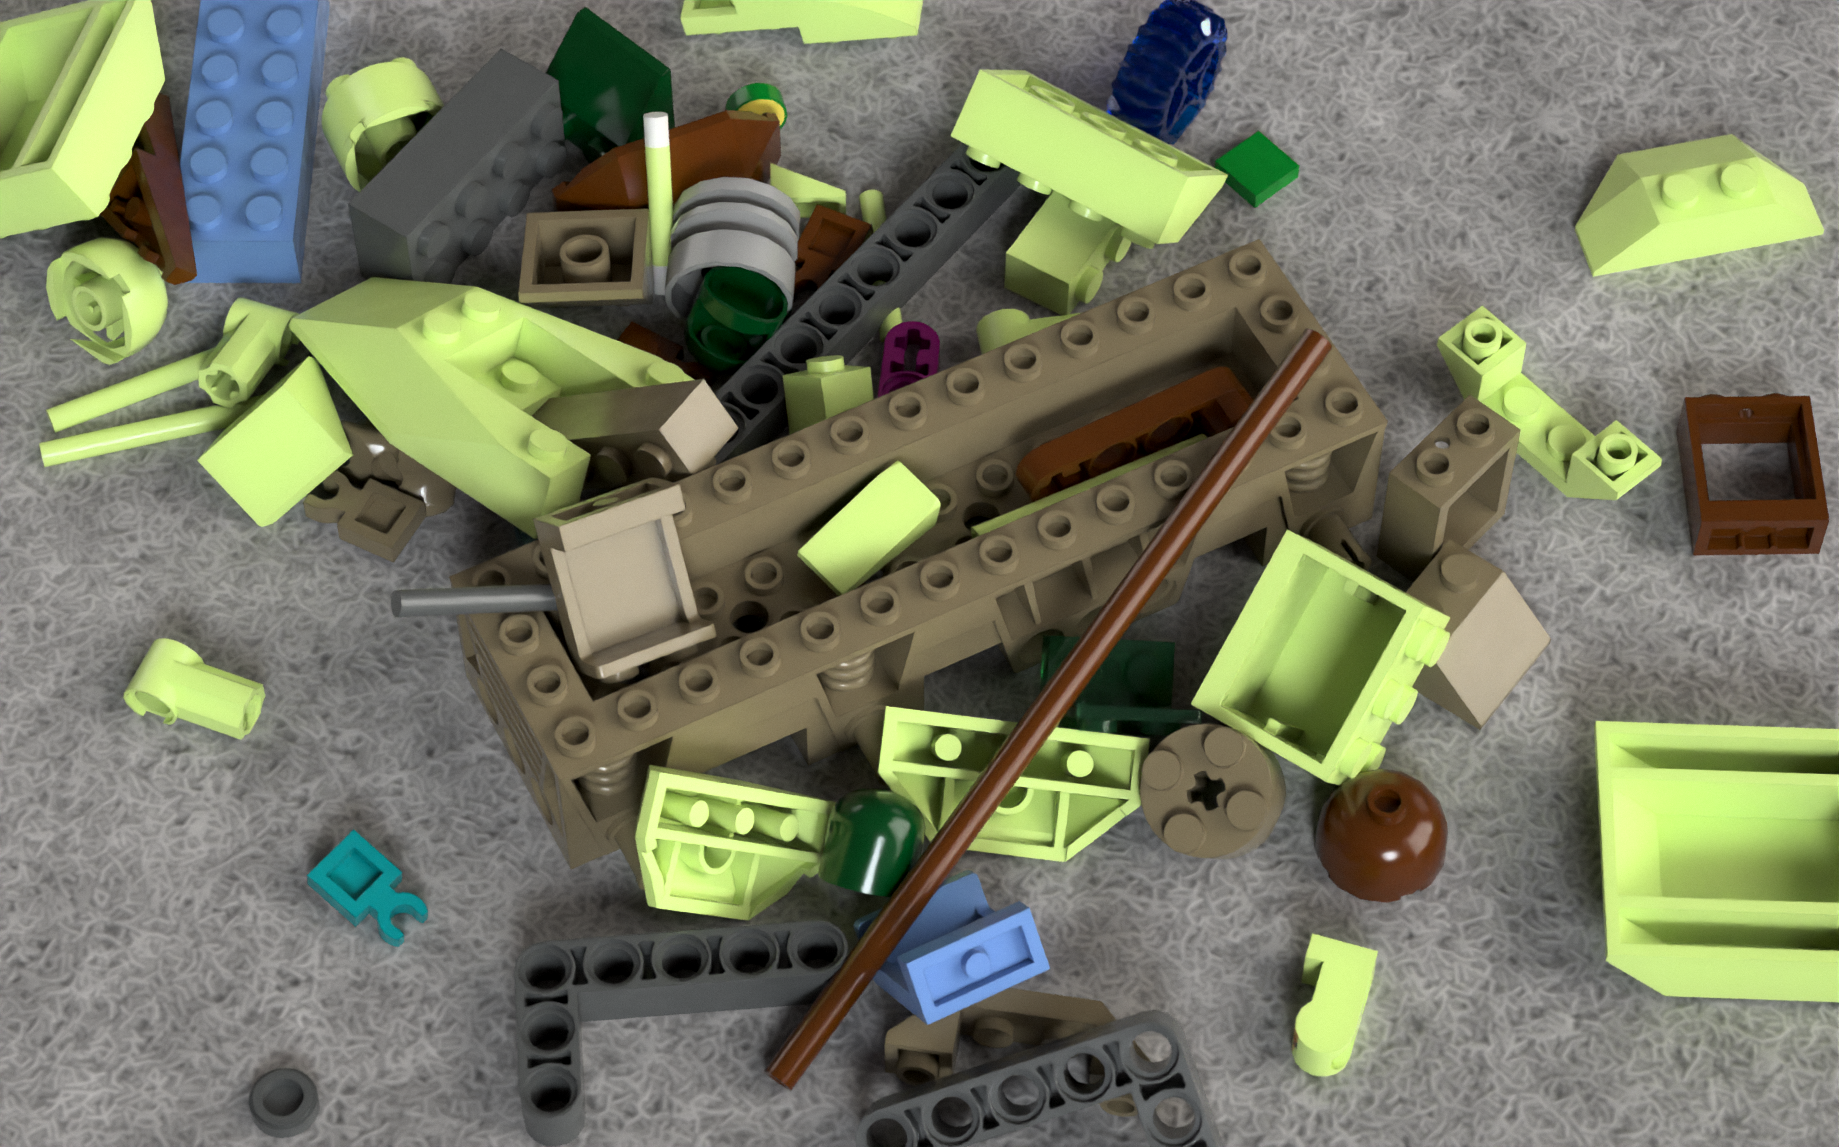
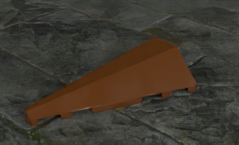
(150, 199)

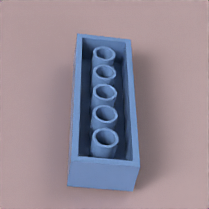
(252, 137)

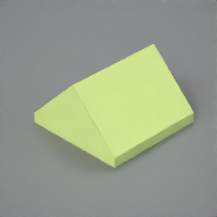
(280, 446)

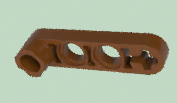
(1193, 407)

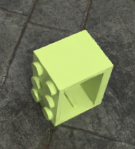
(1322, 661)

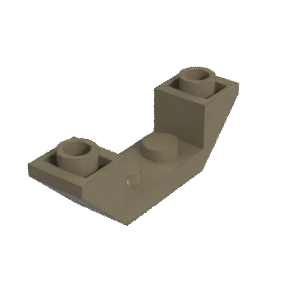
(929, 1052)

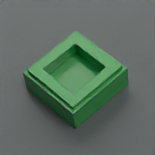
(1257, 169)

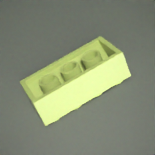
(1085, 156)

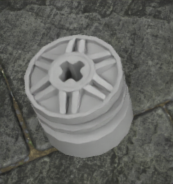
(733, 226)

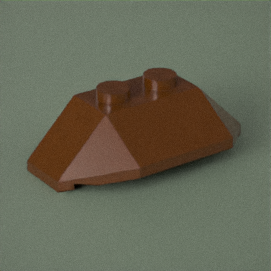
(706, 149)

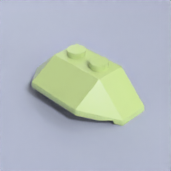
(1691, 205)
(1054, 810)
(724, 842)

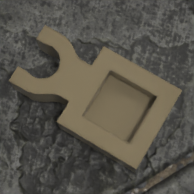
(369, 518)

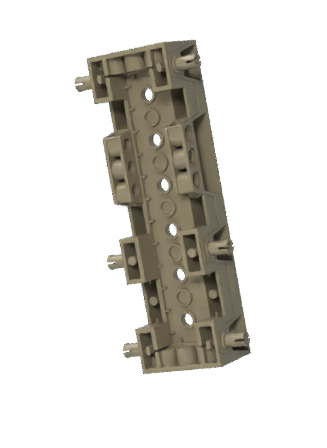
(837, 660)

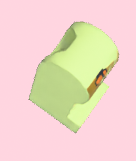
(1330, 1022)

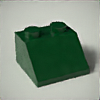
(607, 86)

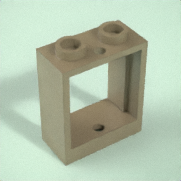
(1449, 490)

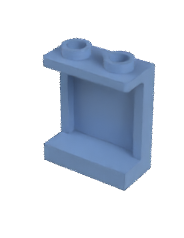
(959, 951)

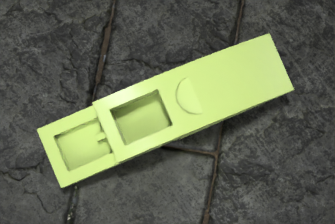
(817, 19)

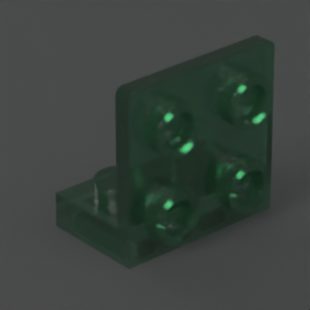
(1128, 686)

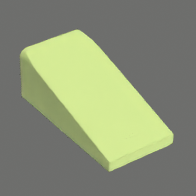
(871, 529)

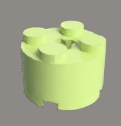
(376, 115)

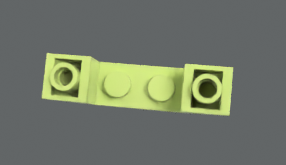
(1488, 365)

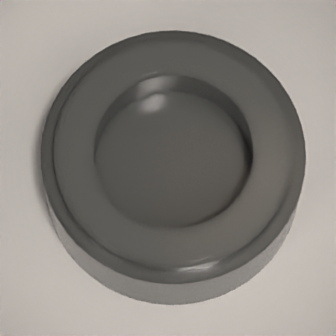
(284, 1102)

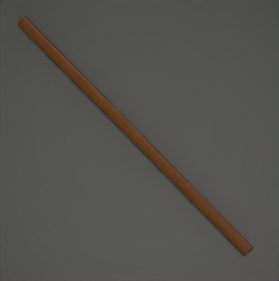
(1046, 711)

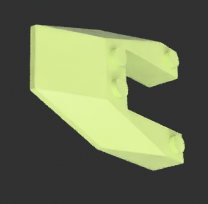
(459, 377)

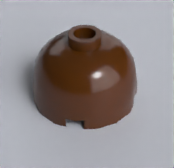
(1381, 836)

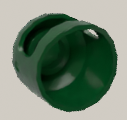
(735, 310)
(872, 841)

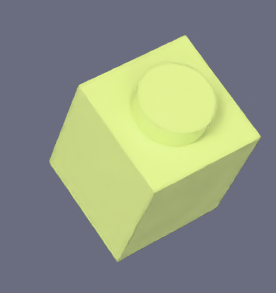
(825, 390)

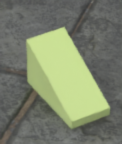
(807, 191)

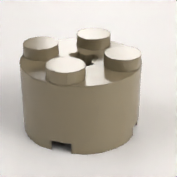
(1179, 773)

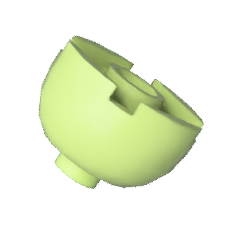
(108, 288)

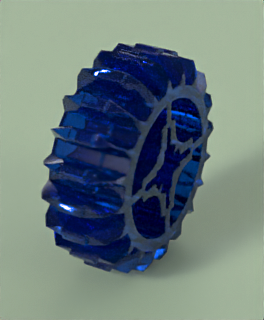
(1169, 69)

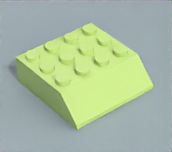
(72, 107)
(1721, 858)

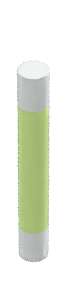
(659, 193)

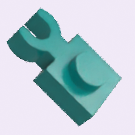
(362, 883)

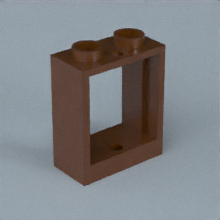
(1753, 525)

